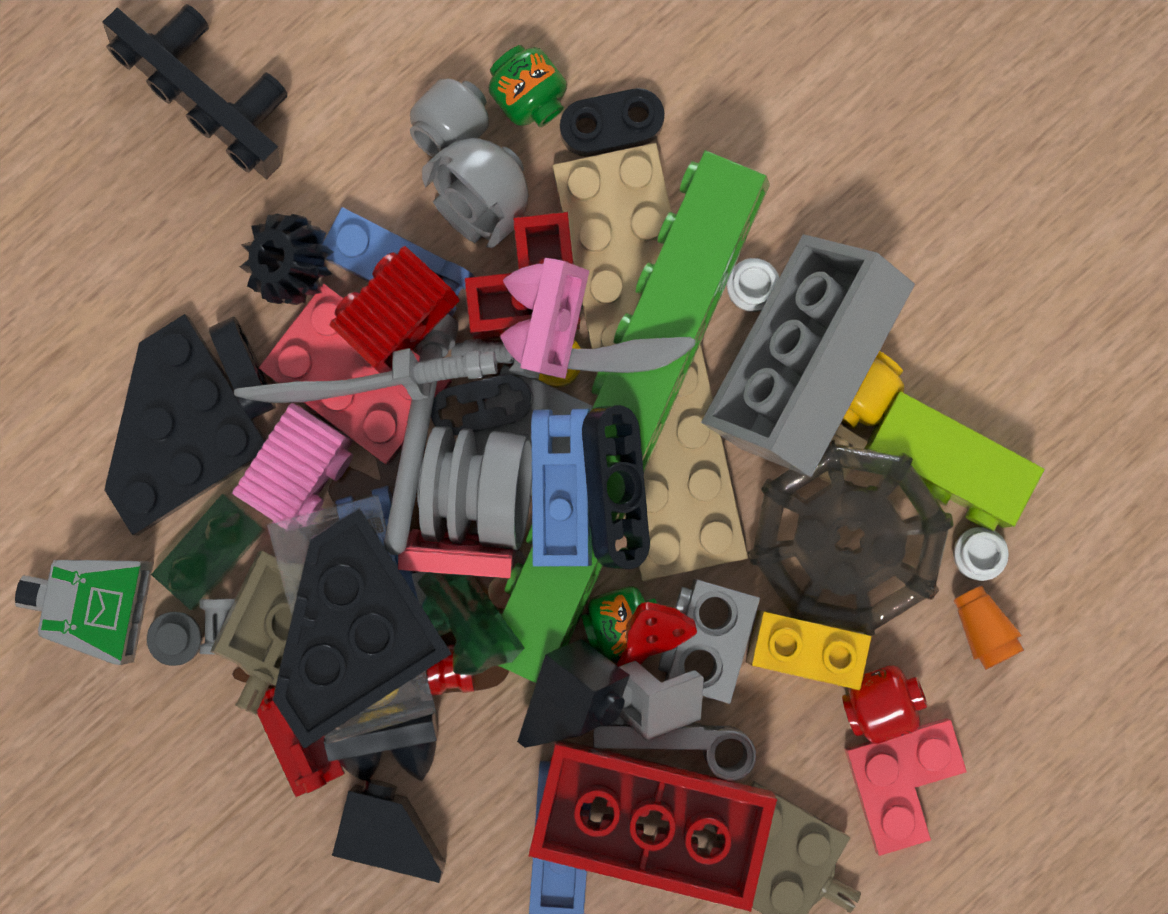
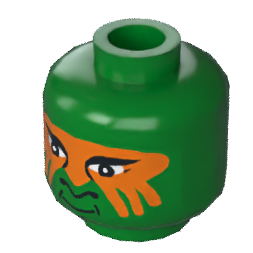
(527, 86)
(608, 620)

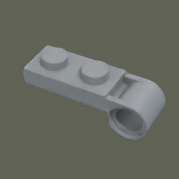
(690, 737)

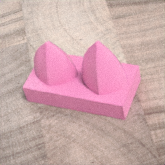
(556, 297)

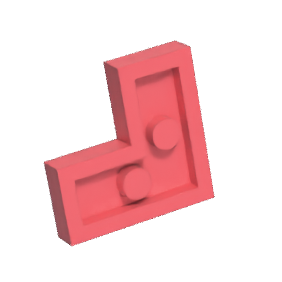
(888, 778)

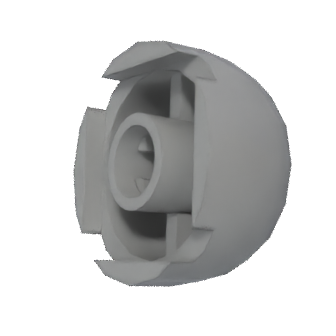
(478, 188)

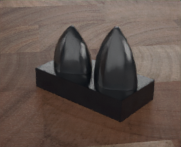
(410, 743)

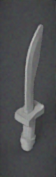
(625, 357)
(405, 370)

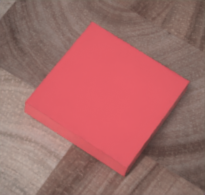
(460, 559)

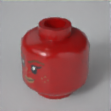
(885, 705)

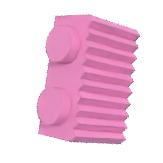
(294, 465)

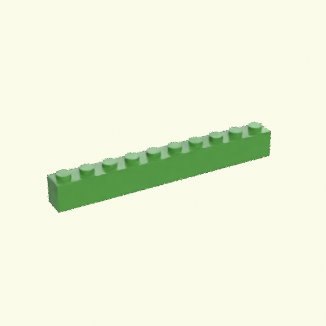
(674, 302)

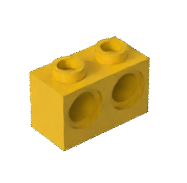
(808, 650)

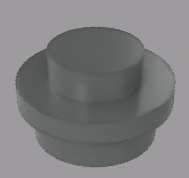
(174, 638)

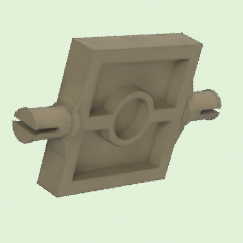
(256, 630)
(799, 862)

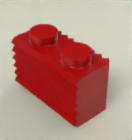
(393, 309)

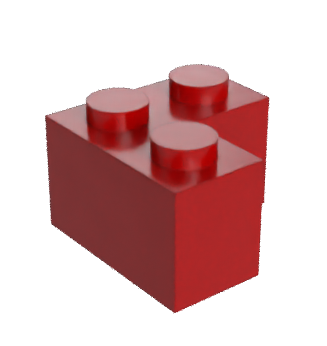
(489, 302)

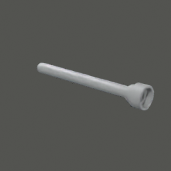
(433, 346)

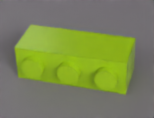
(958, 462)

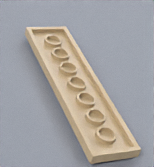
(614, 225)

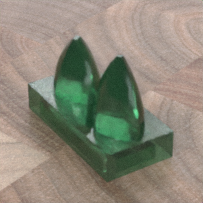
(208, 551)
(462, 607)

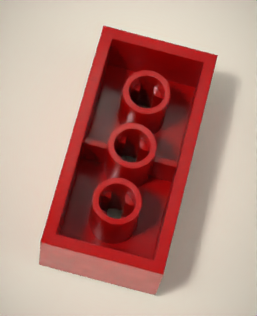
(669, 858)

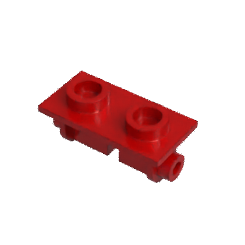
(303, 767)

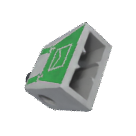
(90, 605)

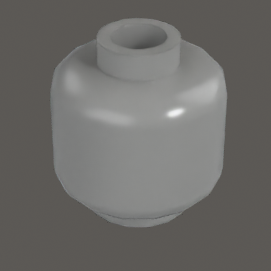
(448, 114)

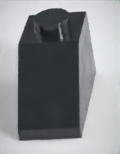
(573, 695)
(386, 833)

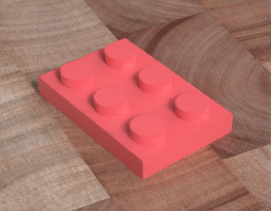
(318, 353)

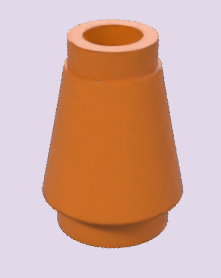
(987, 628)

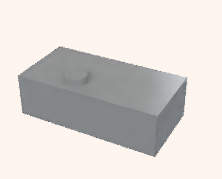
(808, 353)

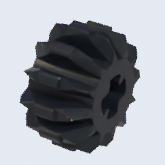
(286, 259)

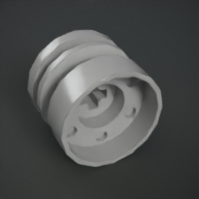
(467, 486)

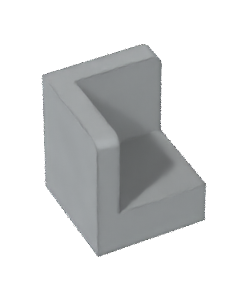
(660, 707)

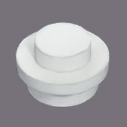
(751, 284)
(980, 554)

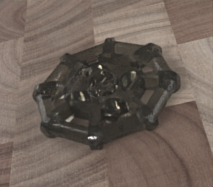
(846, 569)

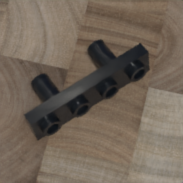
(207, 111)

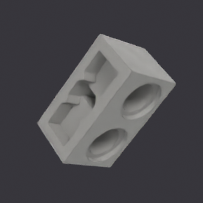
(724, 643)

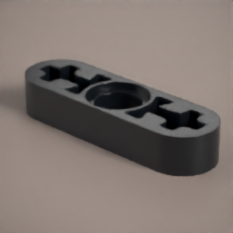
(633, 503)

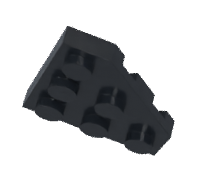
(177, 429)
(350, 632)

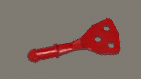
(655, 631)

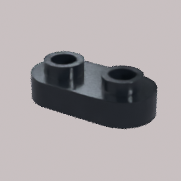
(613, 126)

